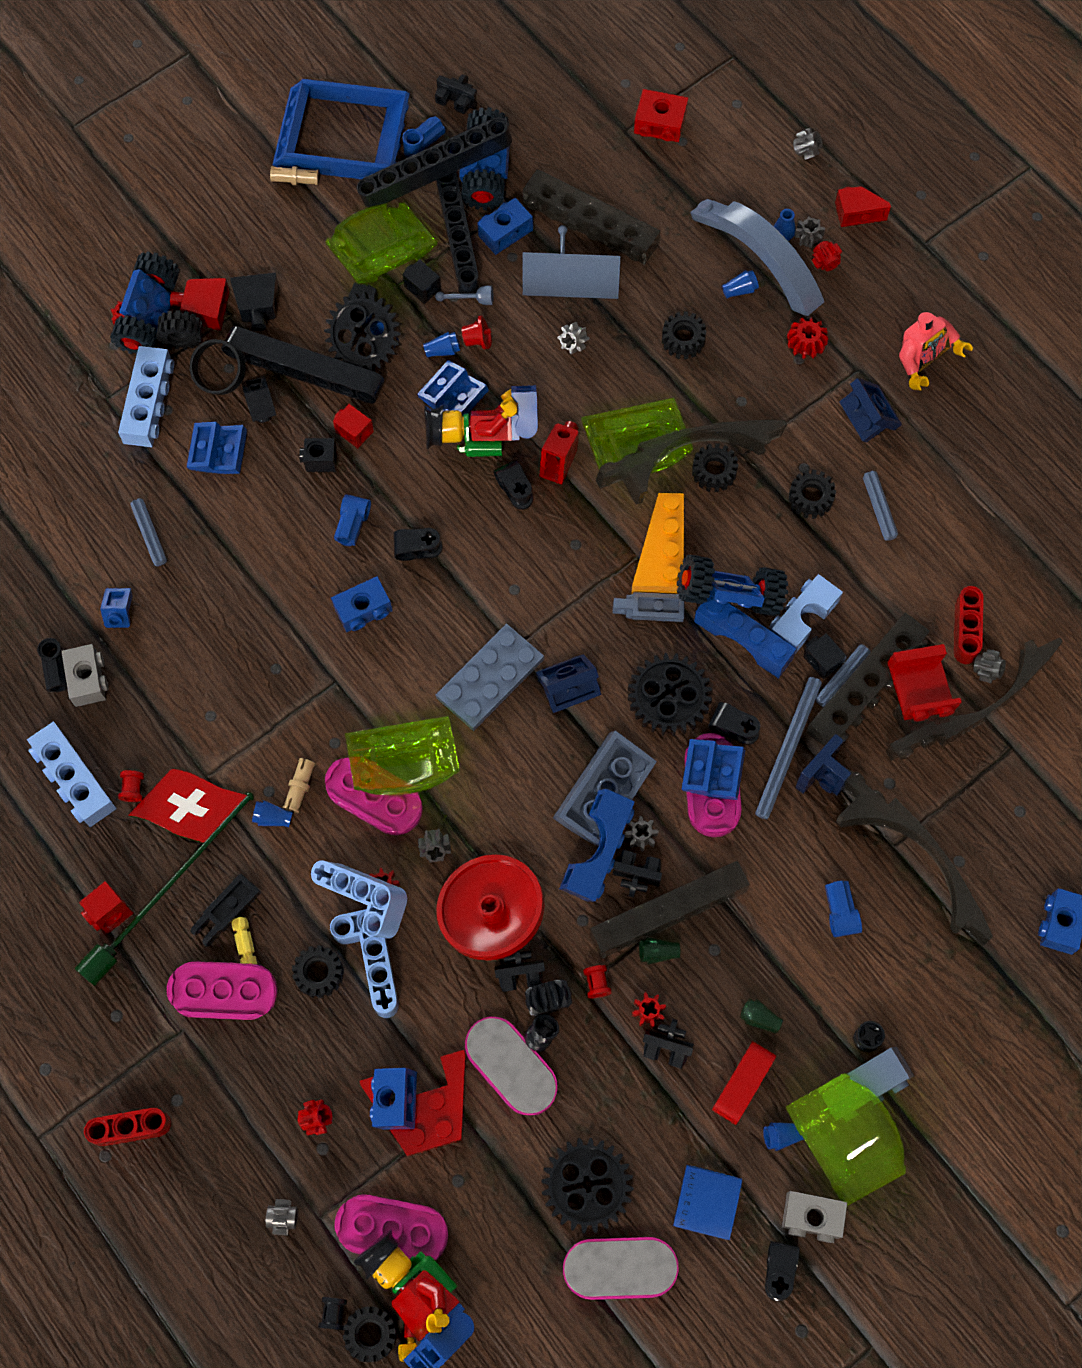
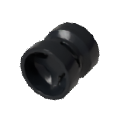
(541, 1032)
(872, 1033)

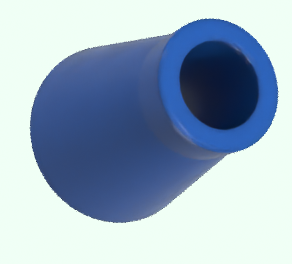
(786, 224)
(740, 285)
(443, 345)
(271, 815)
(781, 1135)

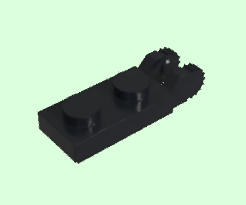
(226, 907)

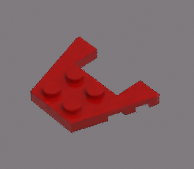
(437, 1111)

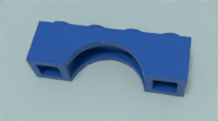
(765, 646)
(611, 815)

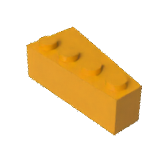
(662, 547)

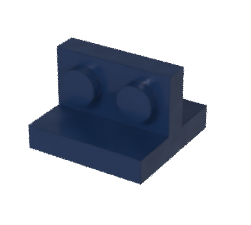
(869, 410)
(569, 682)
(825, 769)

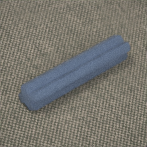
(880, 505)
(148, 532)
(842, 675)

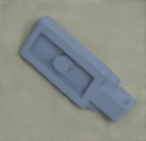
(650, 607)

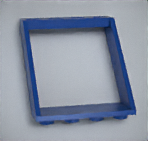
(393, 125)

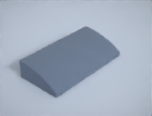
(571, 275)
(614, 767)

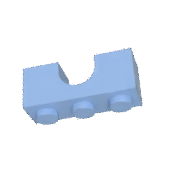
(817, 598)

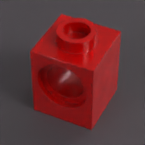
(353, 425)

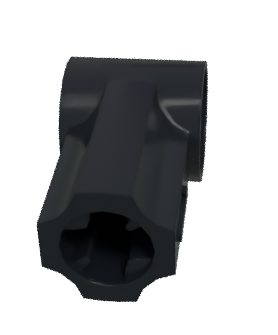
(52, 666)

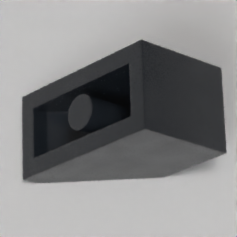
(258, 399)

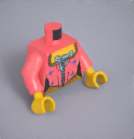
(925, 343)

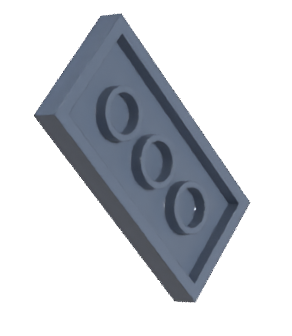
(490, 677)

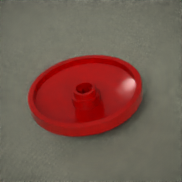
(490, 907)

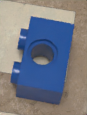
(501, 236)
(368, 592)
(1059, 937)
(402, 1112)

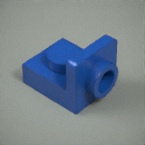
(116, 607)

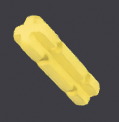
(243, 940)

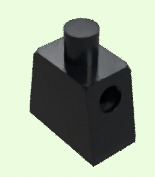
(256, 298)

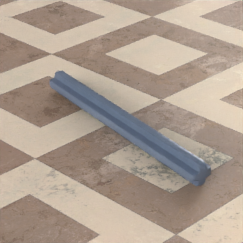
(788, 748)

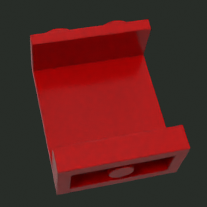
(922, 683)

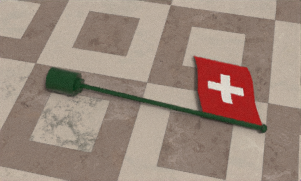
(187, 809)

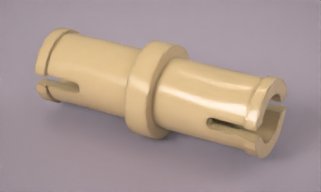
(294, 175)
(299, 785)

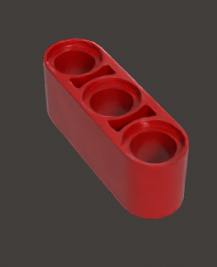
(968, 636)
(744, 1083)
(114, 1123)

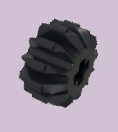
(548, 997)

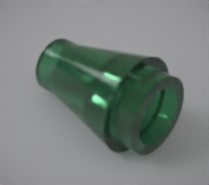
(658, 950)
(759, 1016)

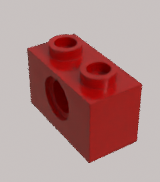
(104, 908)

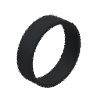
(194, 366)

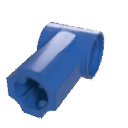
(422, 137)
(353, 513)
(843, 916)

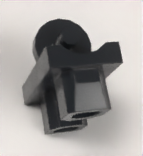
(457, 91)
(649, 874)
(507, 973)
(655, 1041)

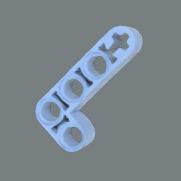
(384, 900)
(372, 963)

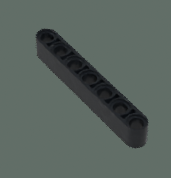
(435, 162)
(457, 231)
(305, 365)

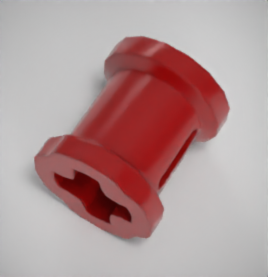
(131, 786)
(597, 981)

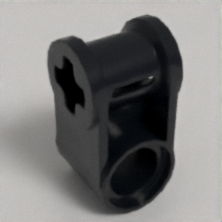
(514, 483)
(415, 544)
(732, 722)
(781, 1265)

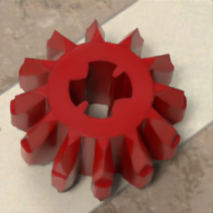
(807, 338)

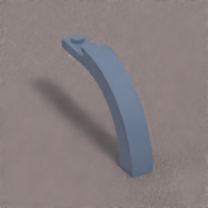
(769, 246)

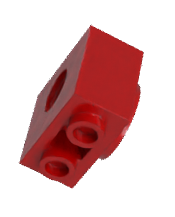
(660, 115)

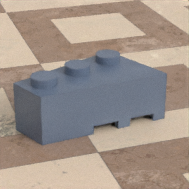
(884, 1073)

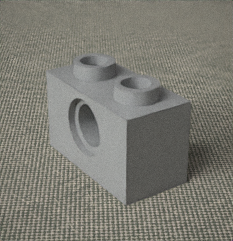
(76, 663)
(830, 1210)

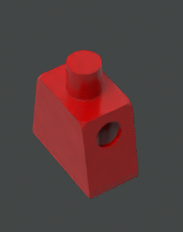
(205, 299)
(563, 444)

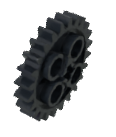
(345, 320)
(684, 711)
(592, 1212)

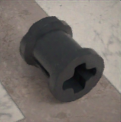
(332, 1313)

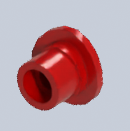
(477, 334)

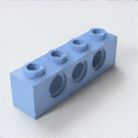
(147, 362)
(52, 740)

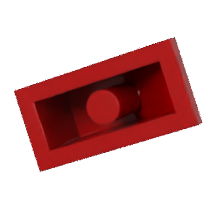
(860, 206)

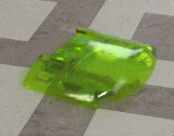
(379, 241)
(621, 430)
(402, 757)
(850, 1137)

